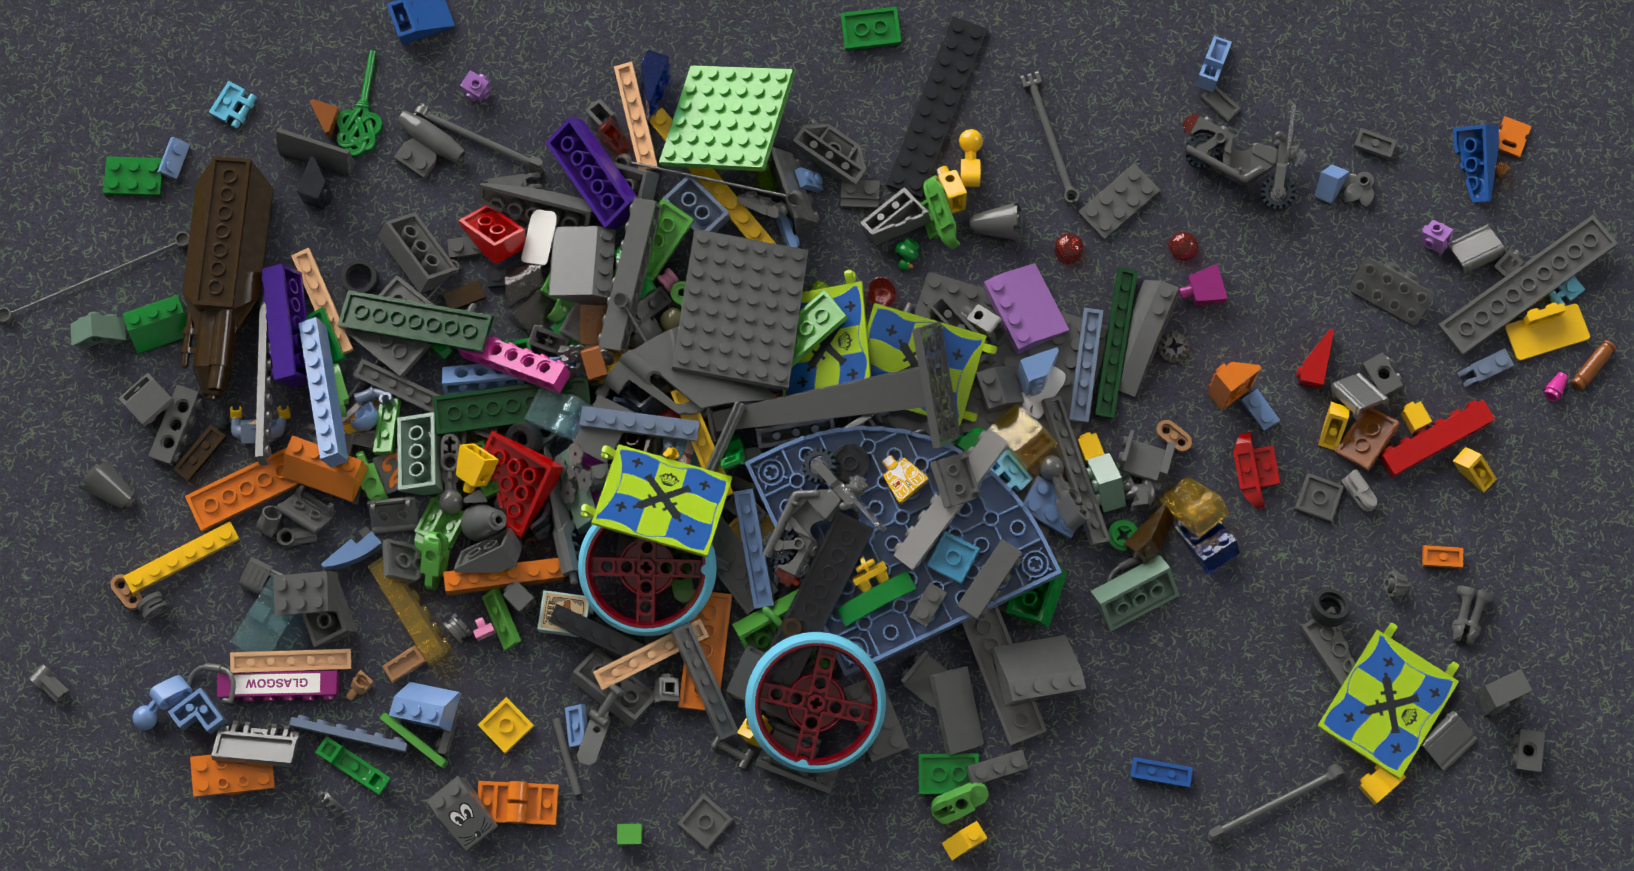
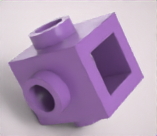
(476, 87)
(1436, 236)

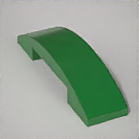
(734, 453)
(876, 598)
(353, 765)

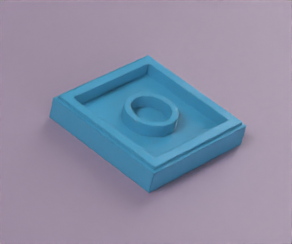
(953, 557)

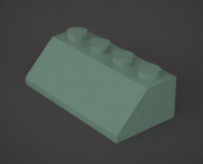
(419, 455)
(580, 523)
(1135, 593)

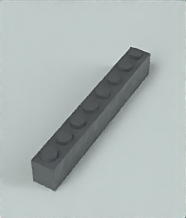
(630, 274)

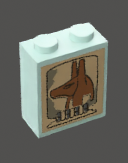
(570, 601)

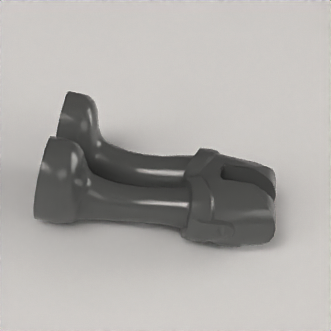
(1462, 622)

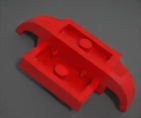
(1255, 469)

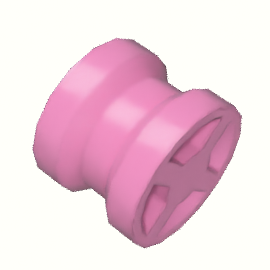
(668, 279)

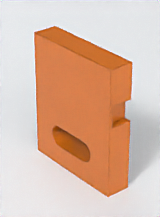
(1513, 133)

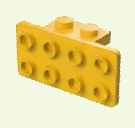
(1547, 330)

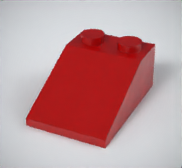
(493, 233)

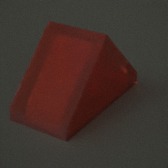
(613, 137)

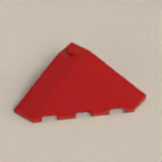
(523, 480)

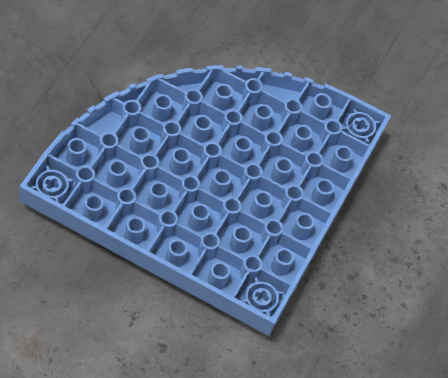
(979, 522)

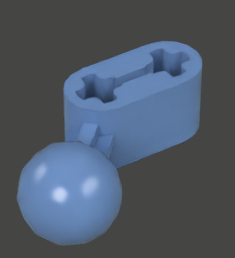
(164, 696)

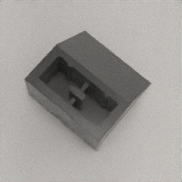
(146, 399)

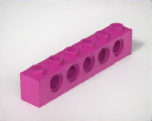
(519, 368)

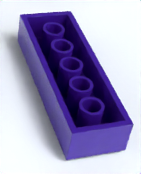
(592, 172)
(285, 311)

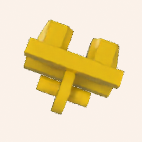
(877, 570)

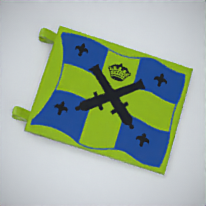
(894, 350)
(843, 353)
(660, 500)
(1388, 703)

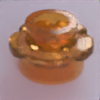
(1501, 168)

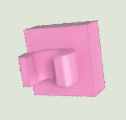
(483, 630)

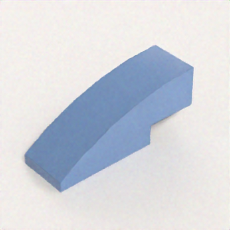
(1213, 64)
(353, 553)

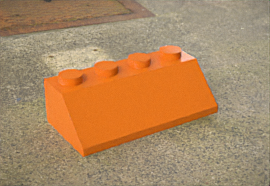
(1232, 382)
(305, 467)

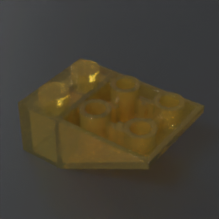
(1026, 436)
(1195, 506)

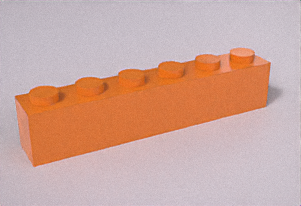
(524, 572)

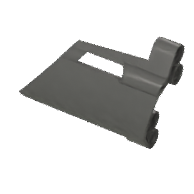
(702, 391)

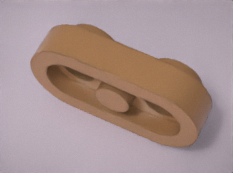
(1174, 436)
(125, 593)

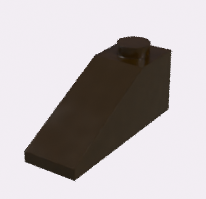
(1150, 536)

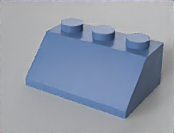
(1036, 370)
(425, 706)

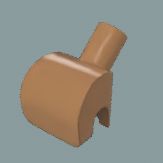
(359, 685)

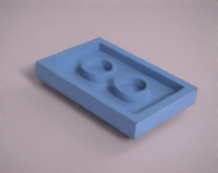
(1042, 506)

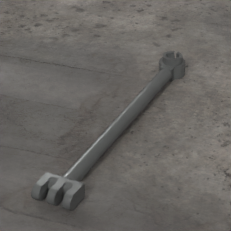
(1032, 84)
(535, 164)
(1333, 773)

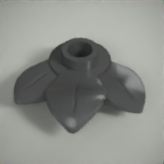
(1356, 190)

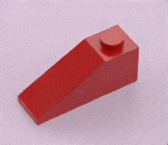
(1314, 367)

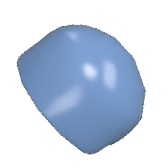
(365, 418)

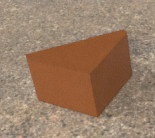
(327, 116)
(594, 364)

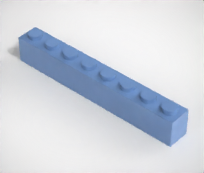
(323, 392)

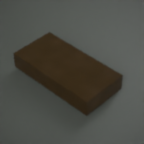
(464, 295)

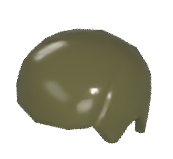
(670, 319)

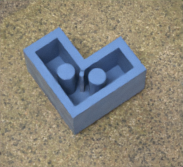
(198, 707)

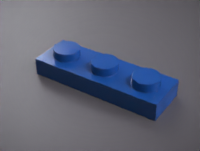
(1161, 772)

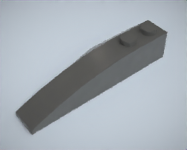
(524, 201)
(1146, 326)

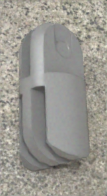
(1360, 491)

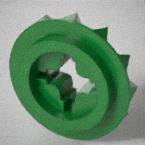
(1113, 532)

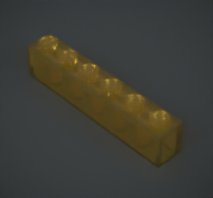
(412, 615)

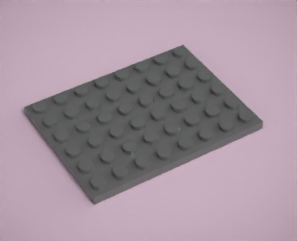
(740, 310)

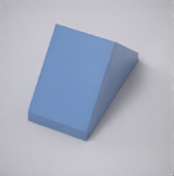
(1330, 183)

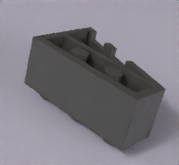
(895, 217)

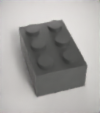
(306, 593)
(1503, 693)

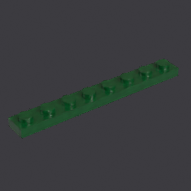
(1115, 343)

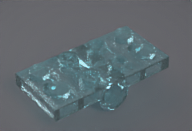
(556, 413)
(261, 627)

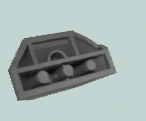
(831, 152)
(943, 310)

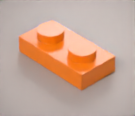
(1442, 557)

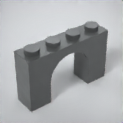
(740, 679)

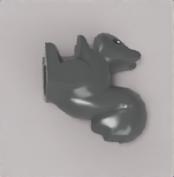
(1140, 494)

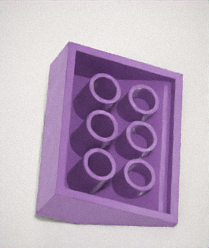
(1025, 307)

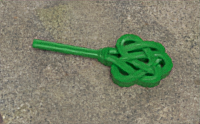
(349, 131)

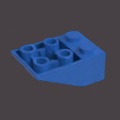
(419, 18)

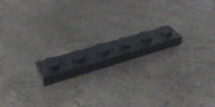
(595, 633)

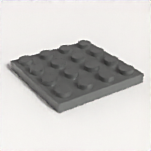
(393, 352)

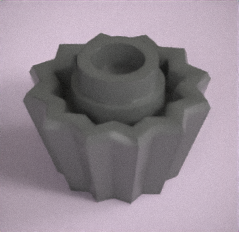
(1395, 584)

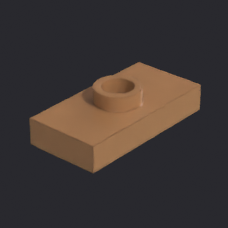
(404, 664)

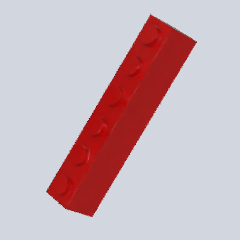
(1437, 438)

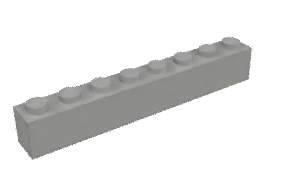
(936, 519)

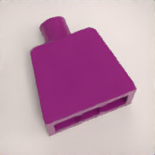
(1205, 287)

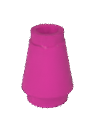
(1555, 389)

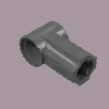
(299, 537)
(46, 681)

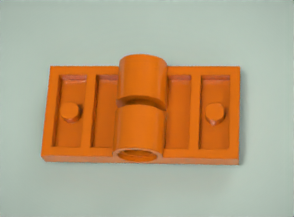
(228, 778)
(520, 802)

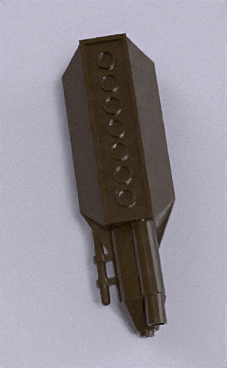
(224, 265)

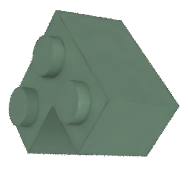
(97, 329)
(1106, 482)

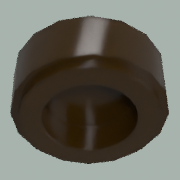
(792, 627)

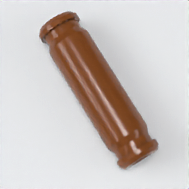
(1593, 365)

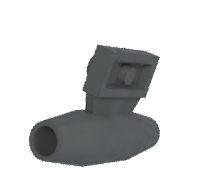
(426, 143)

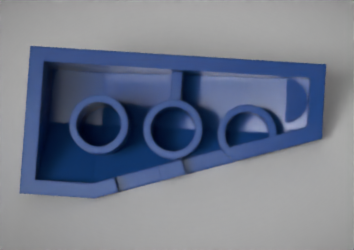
(1479, 152)

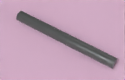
(566, 756)

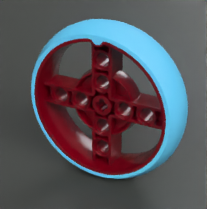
(634, 553)
(870, 714)

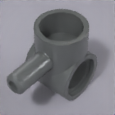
(270, 522)

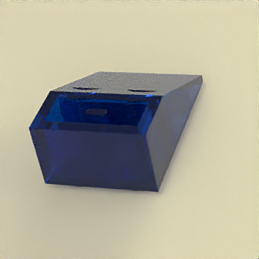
(654, 77)
(1211, 548)

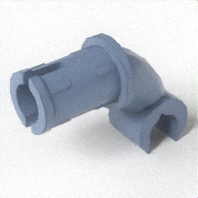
(374, 394)

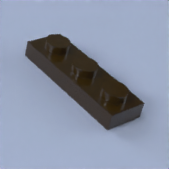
(199, 453)

